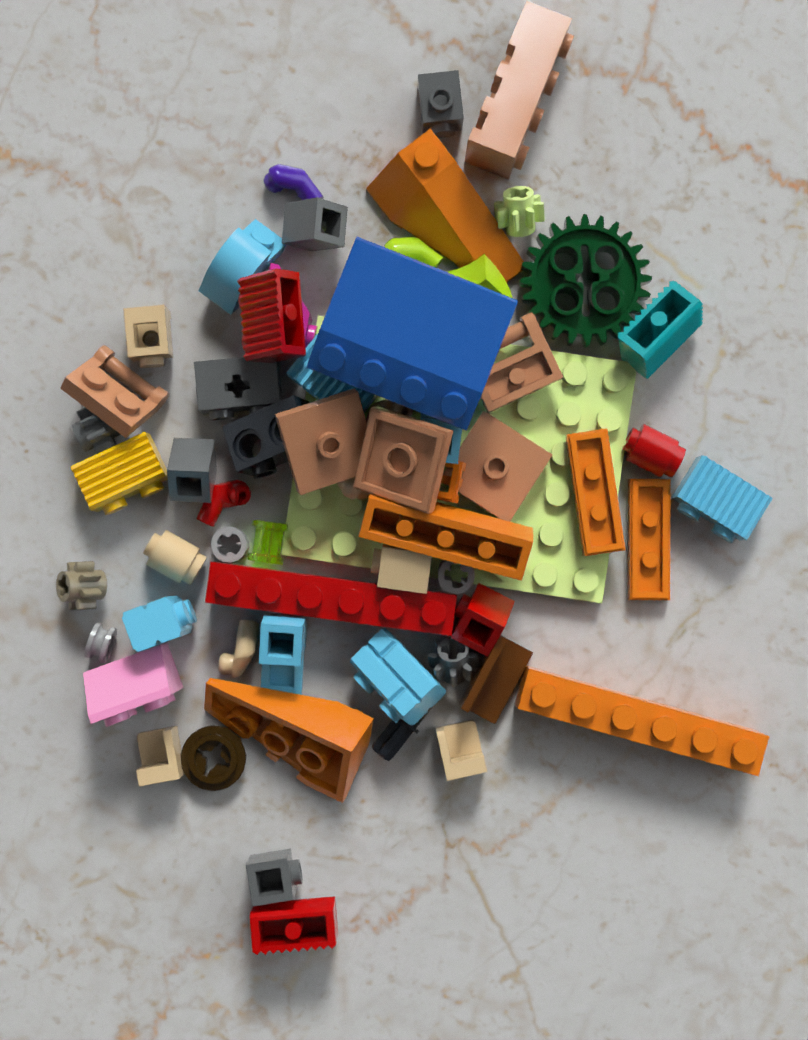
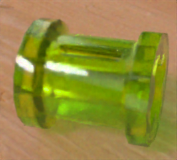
(267, 542)

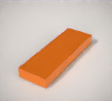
(595, 492)
(649, 539)

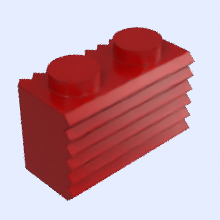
(272, 316)
(294, 925)

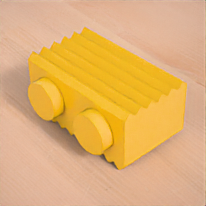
(121, 473)

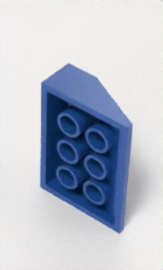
(411, 333)

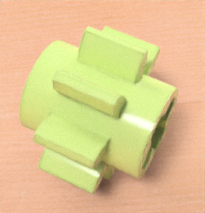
(519, 211)

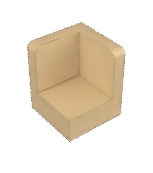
(461, 750)
(159, 756)

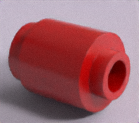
(654, 451)

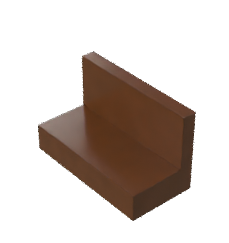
(495, 679)

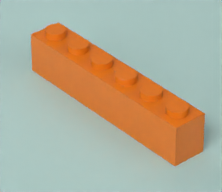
(641, 720)

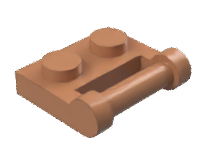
(521, 372)
(110, 399)

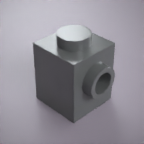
(440, 103)
(314, 224)
(192, 470)
(273, 877)

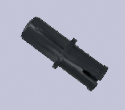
(394, 737)

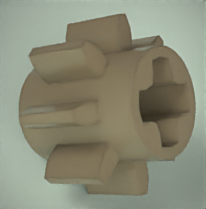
(81, 585)

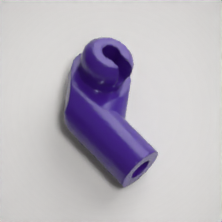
(291, 178)

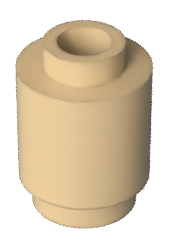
(174, 557)

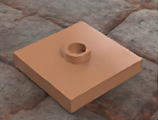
(323, 440)
(402, 459)
(499, 466)

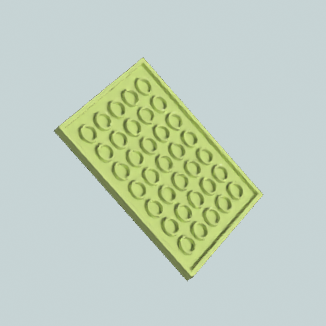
(588, 398)

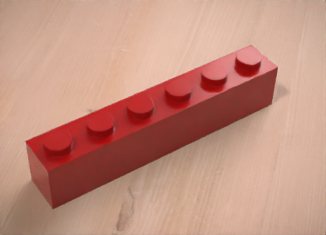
(329, 598)

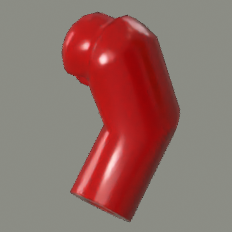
(224, 496)

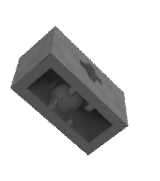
(217, 376)

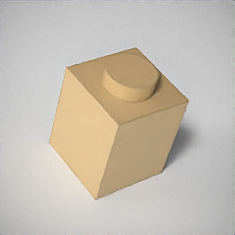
(401, 569)

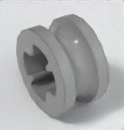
(230, 557)
(446, 581)
(100, 642)

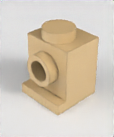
(141, 323)

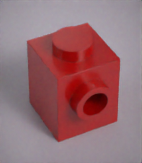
(481, 618)

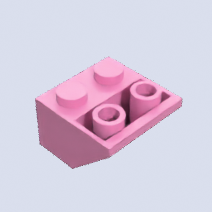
(130, 682)

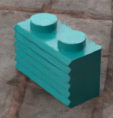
(660, 329)

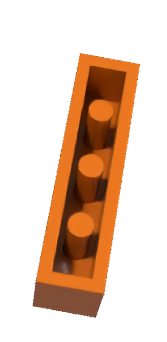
(451, 535)

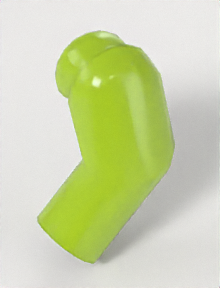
(415, 249)

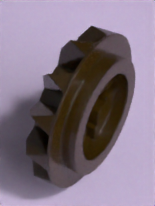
(195, 763)

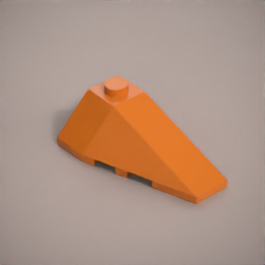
(438, 204)
(307, 732)

